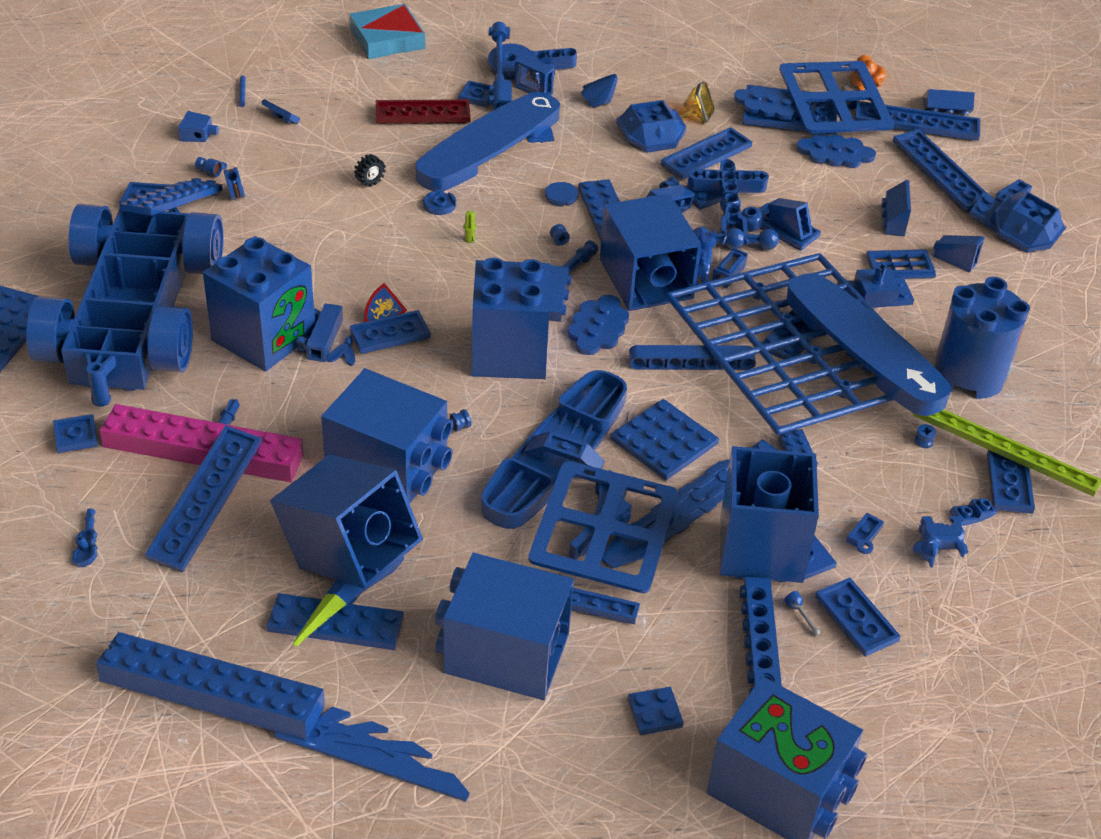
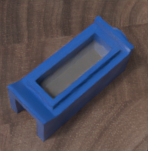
(731, 265)

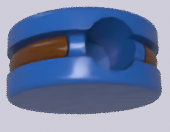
(234, 183)

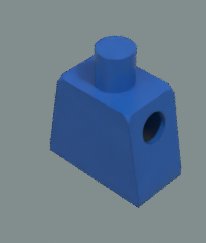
(196, 127)

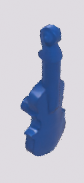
(86, 549)

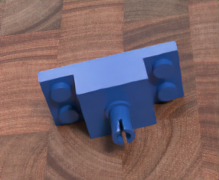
(881, 288)

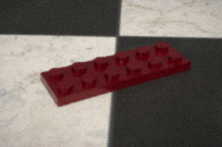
(423, 111)

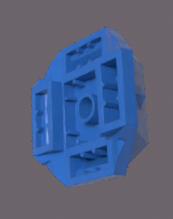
(652, 126)
(1028, 222)

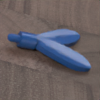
(345, 349)

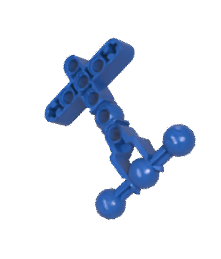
(730, 183)

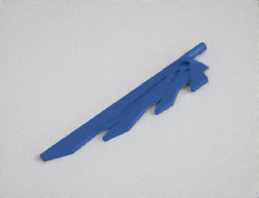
(384, 756)

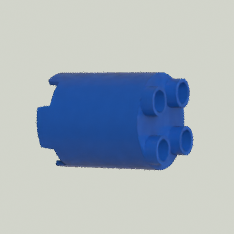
(981, 336)

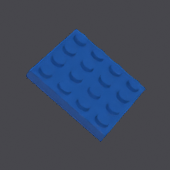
(664, 439)

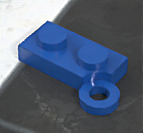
(865, 532)

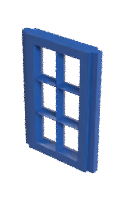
(904, 254)

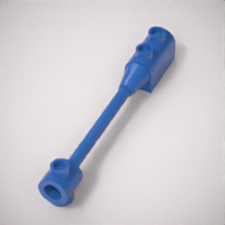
(501, 89)

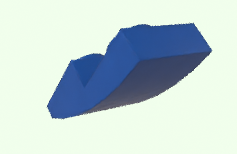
(974, 512)

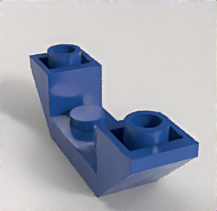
(564, 447)

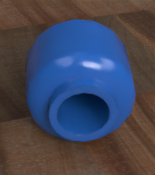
(754, 218)

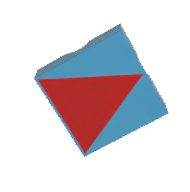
(387, 31)

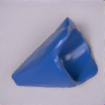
(600, 90)

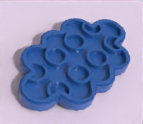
(767, 102)
(836, 150)
(598, 324)

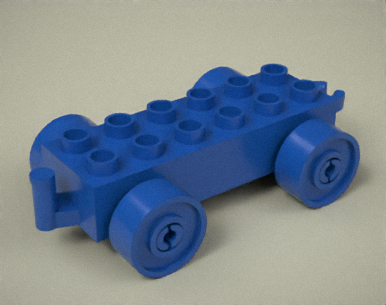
(128, 307)

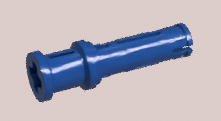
(582, 255)

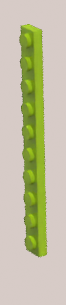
(1014, 451)

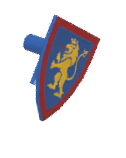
(382, 304)

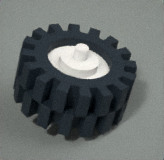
(369, 170)

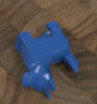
(707, 241)
(939, 536)

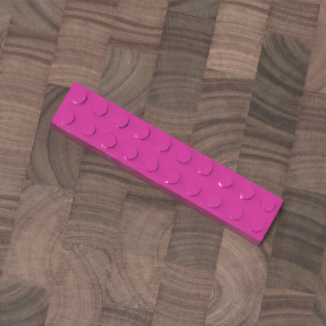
(191, 440)

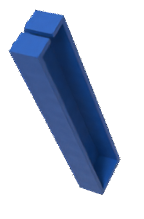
(211, 685)

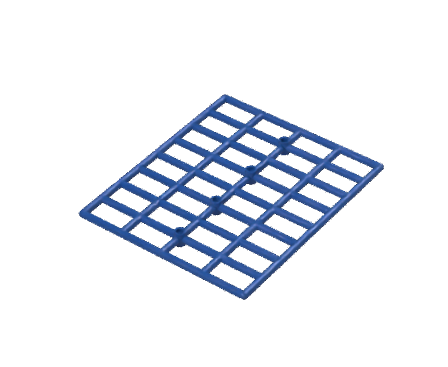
(785, 323)

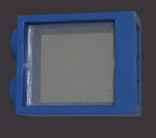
(533, 75)

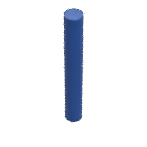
(242, 89)

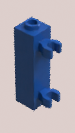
(324, 333)

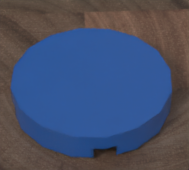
(561, 193)
(439, 202)

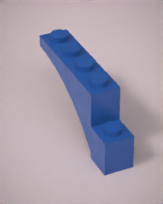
(581, 543)

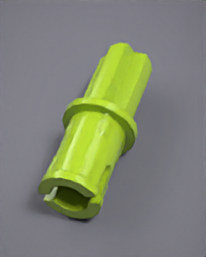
(469, 226)

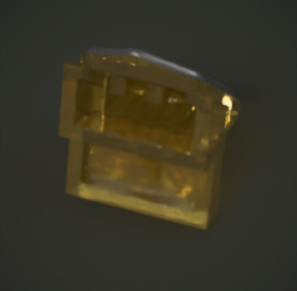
(698, 103)

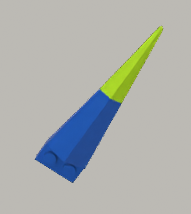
(334, 600)

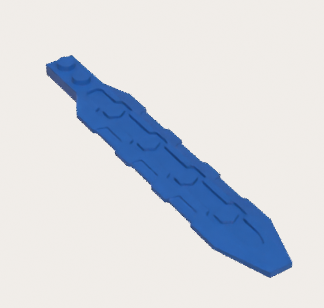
(692, 502)

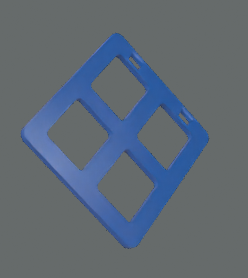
(836, 96)
(603, 527)

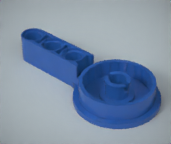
(561, 58)

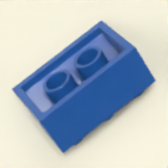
(949, 101)
(896, 209)

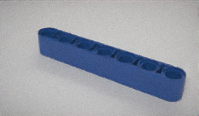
(685, 357)

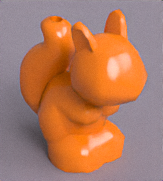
(877, 73)

